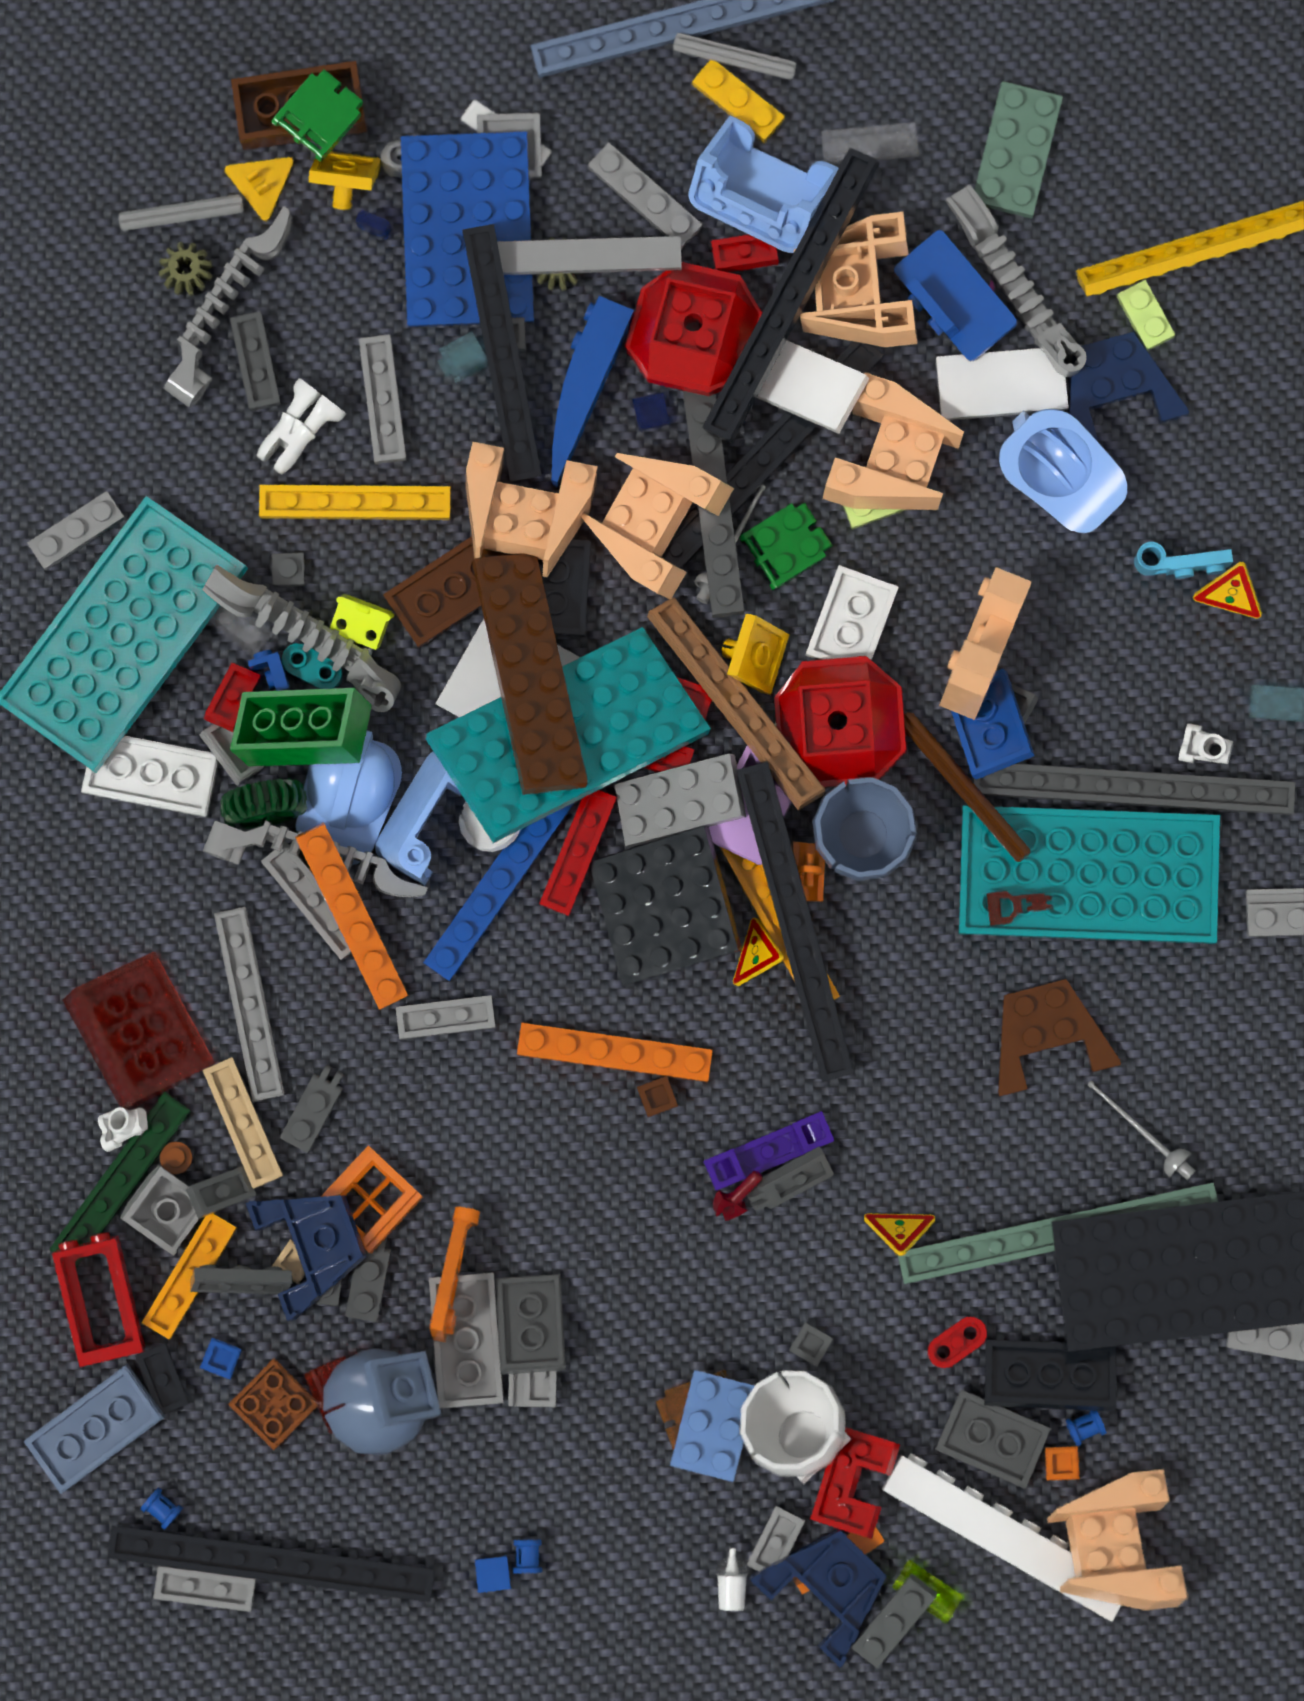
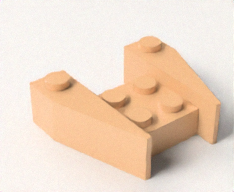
(850, 290)
(900, 456)
(649, 515)
(524, 518)
(985, 643)
(1109, 1547)

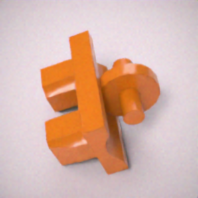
(811, 870)

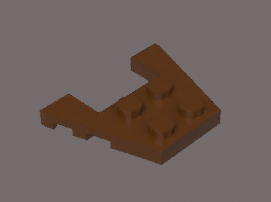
(1045, 1020)

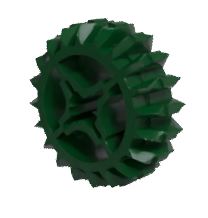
(263, 801)

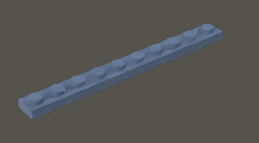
(655, 31)

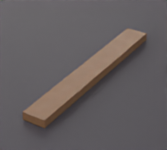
(736, 703)

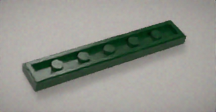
(124, 1173)

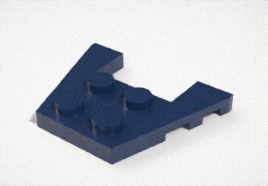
(1118, 371)
(323, 1239)
(838, 1577)

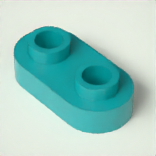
(310, 668)

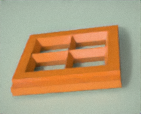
(396, 1212)

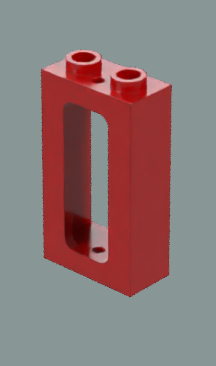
(65, 1264)

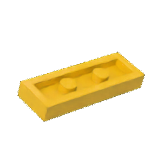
(738, 100)

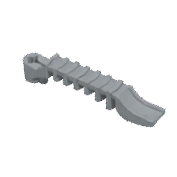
(982, 235)
(188, 380)
(244, 598)
(230, 843)

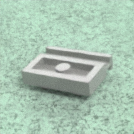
(1275, 912)
(533, 1389)

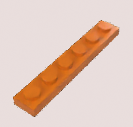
(351, 916)
(614, 1052)

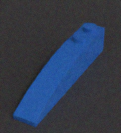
(589, 368)

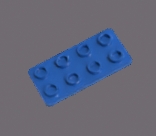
(954, 296)

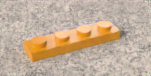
(175, 1295)

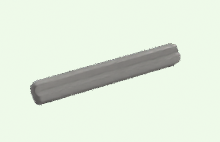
(734, 56)
(181, 212)

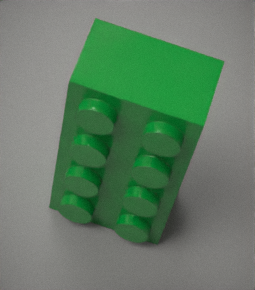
(301, 727)

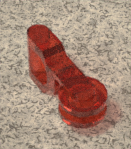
(1038, 901)

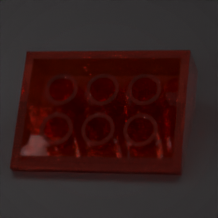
(138, 1031)

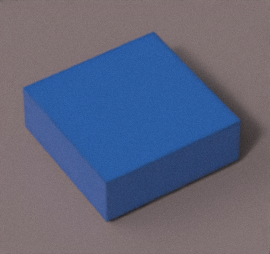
(221, 1358)
(492, 1574)

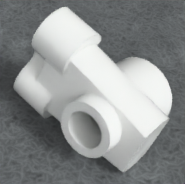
(1198, 744)
(120, 1126)

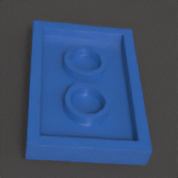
(998, 732)

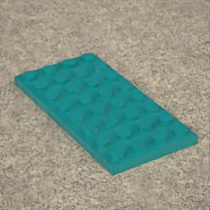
(118, 635)
(625, 718)
(1105, 873)

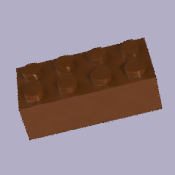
(262, 97)

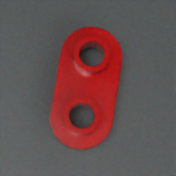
(956, 1342)

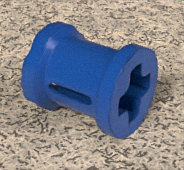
(1085, 1427)
(161, 1508)
(527, 1556)

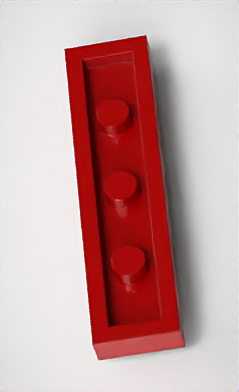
(577, 852)

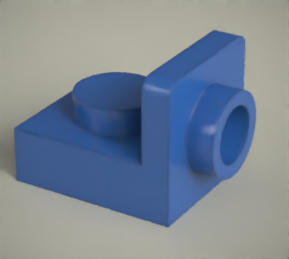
(276, 676)

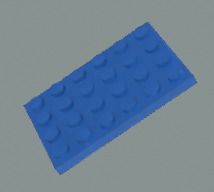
(452, 187)

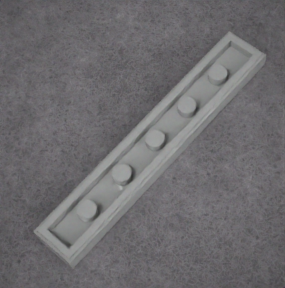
(590, 255)
(249, 1004)

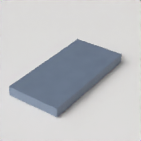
(94, 1429)

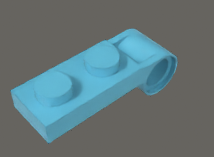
(1183, 565)

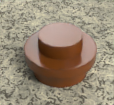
(176, 1157)

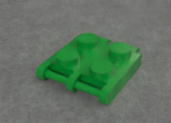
(320, 113)
(787, 544)

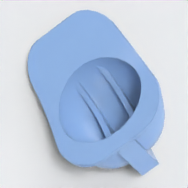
(1063, 469)
(353, 796)

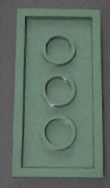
(1017, 149)

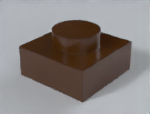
(657, 1096)

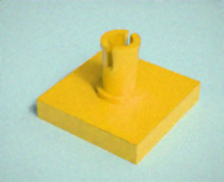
(345, 173)
(756, 653)

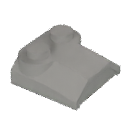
(161, 1210)

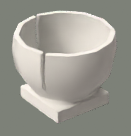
(793, 1425)

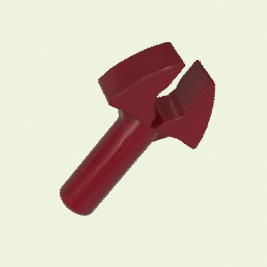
(731, 1204)

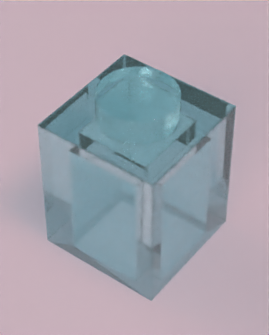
(462, 358)

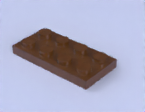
(438, 594)

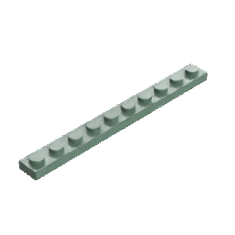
(1025, 1239)

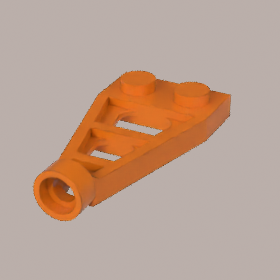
(444, 1317)

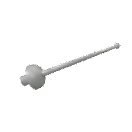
(701, 580)
(1174, 1160)

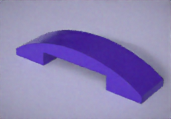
(768, 1151)

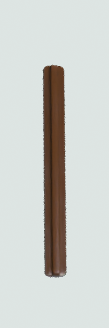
(965, 788)

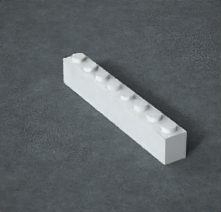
(988, 1526)

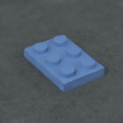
(710, 1426)

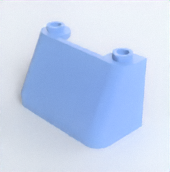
(756, 189)
(399, 837)

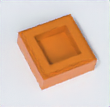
(1061, 1463)

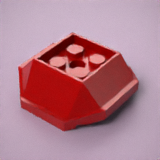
(685, 358)
(874, 714)

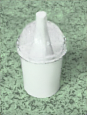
(732, 1582)

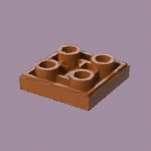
(273, 1404)

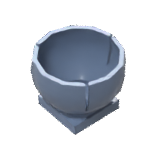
(864, 829)
(383, 1397)

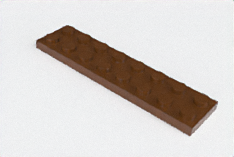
(529, 673)

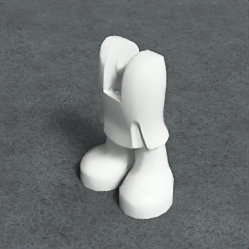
(292, 432)

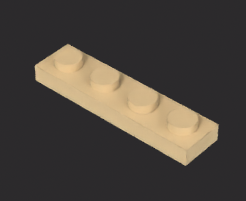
(243, 1123)

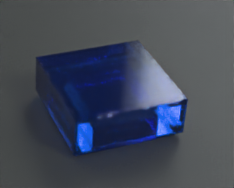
(373, 224)
(651, 412)

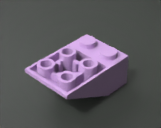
(738, 835)

